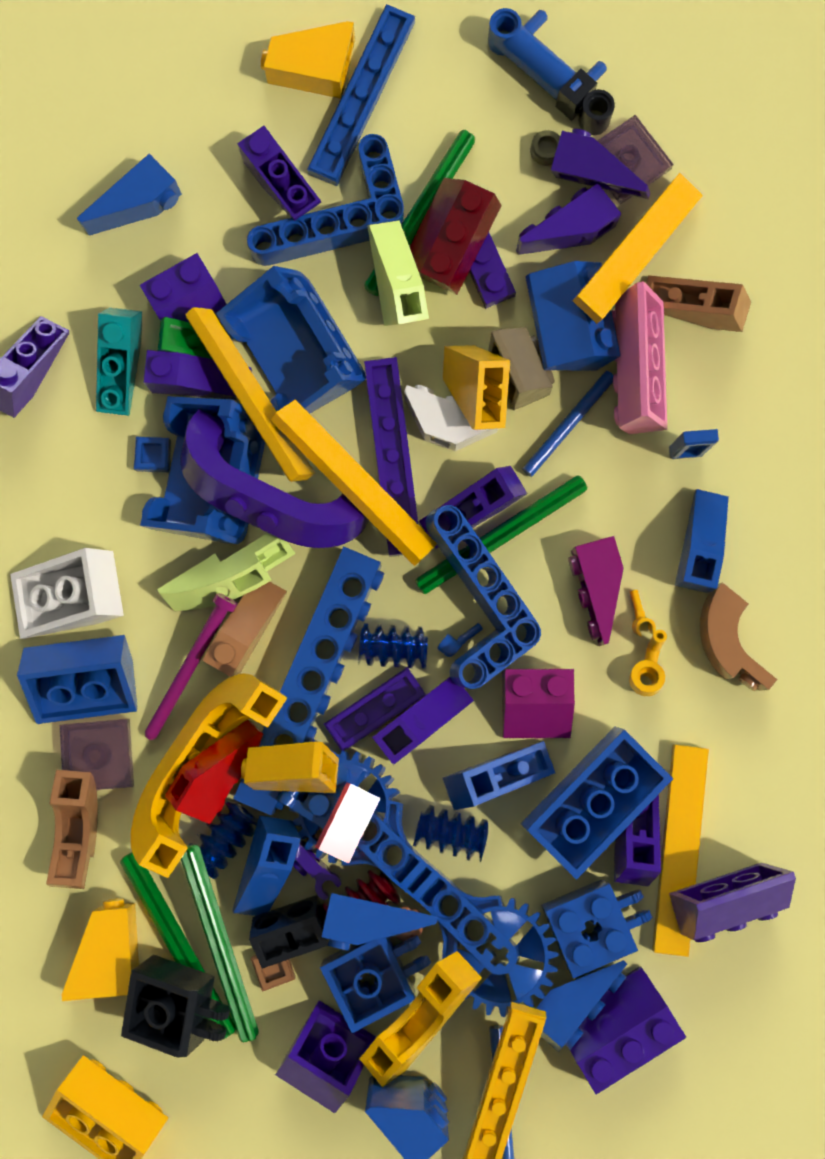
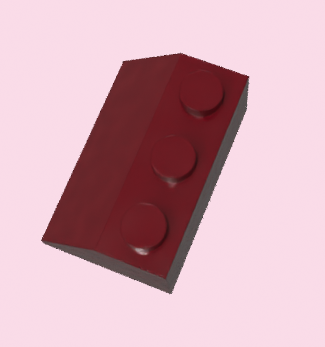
(453, 232)

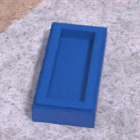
(693, 444)

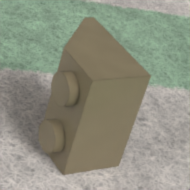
(526, 376)

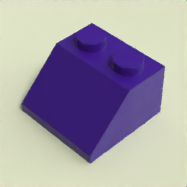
(183, 288)
(325, 1058)

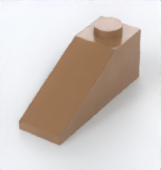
(703, 302)
(244, 629)

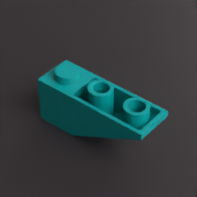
(117, 359)

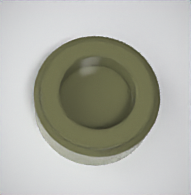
(544, 147)

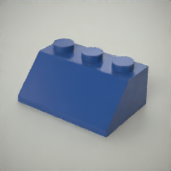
(565, 332)
(78, 679)
(409, 1115)

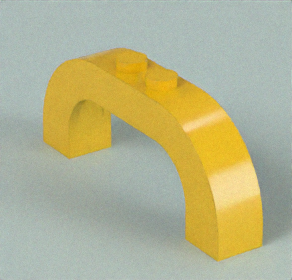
(155, 821)

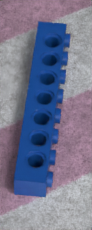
(348, 567)

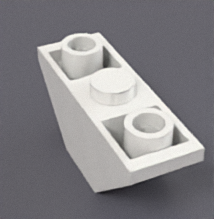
(441, 419)

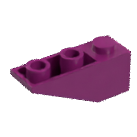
(600, 578)

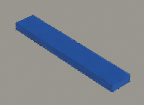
(361, 95)

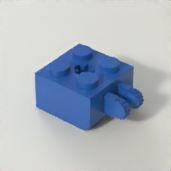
(612, 931)
(391, 989)

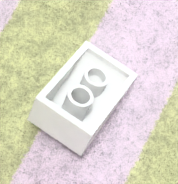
(67, 593)

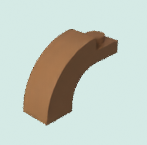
(721, 641)
(75, 828)

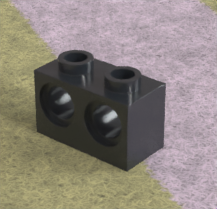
(288, 931)

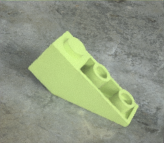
(396, 275)

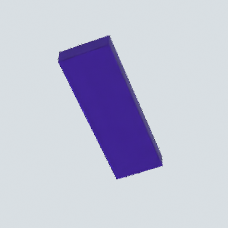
(375, 709)

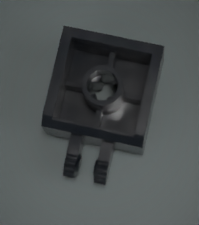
(171, 1007)

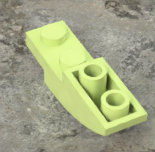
(233, 576)

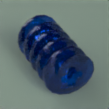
(393, 646)
(452, 833)
(225, 837)

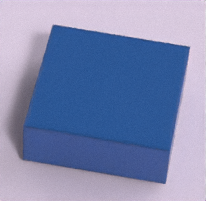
(152, 454)

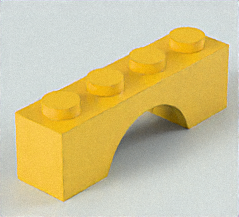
(437, 1000)

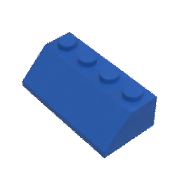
(596, 801)

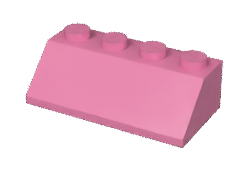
(641, 366)

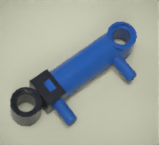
(571, 89)

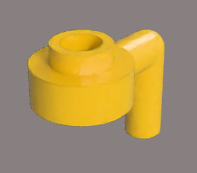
(649, 667)

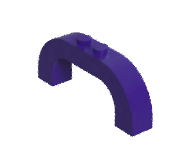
(257, 501)

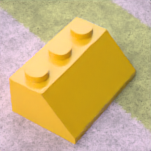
(104, 1113)

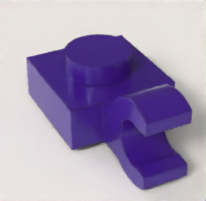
(307, 863)

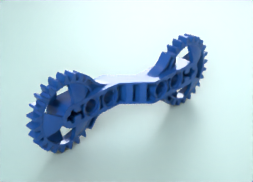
(431, 887)

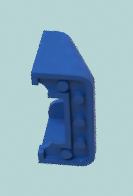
(293, 339)
(181, 508)

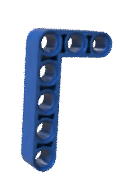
(337, 217)
(486, 597)

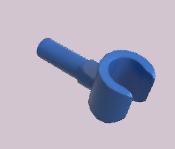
(450, 646)

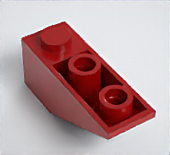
(209, 776)

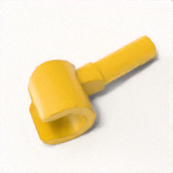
(640, 615)

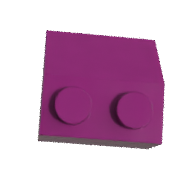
(537, 703)

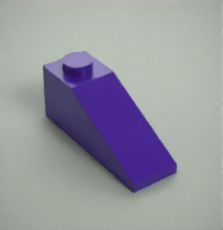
(587, 162)
(185, 375)
(484, 498)
(638, 849)

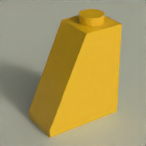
(311, 59)
(478, 384)
(291, 768)
(105, 953)

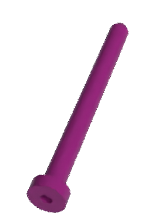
(222, 606)

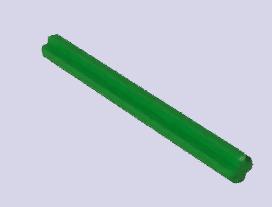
(446, 169)
(507, 530)
(166, 923)
(219, 944)

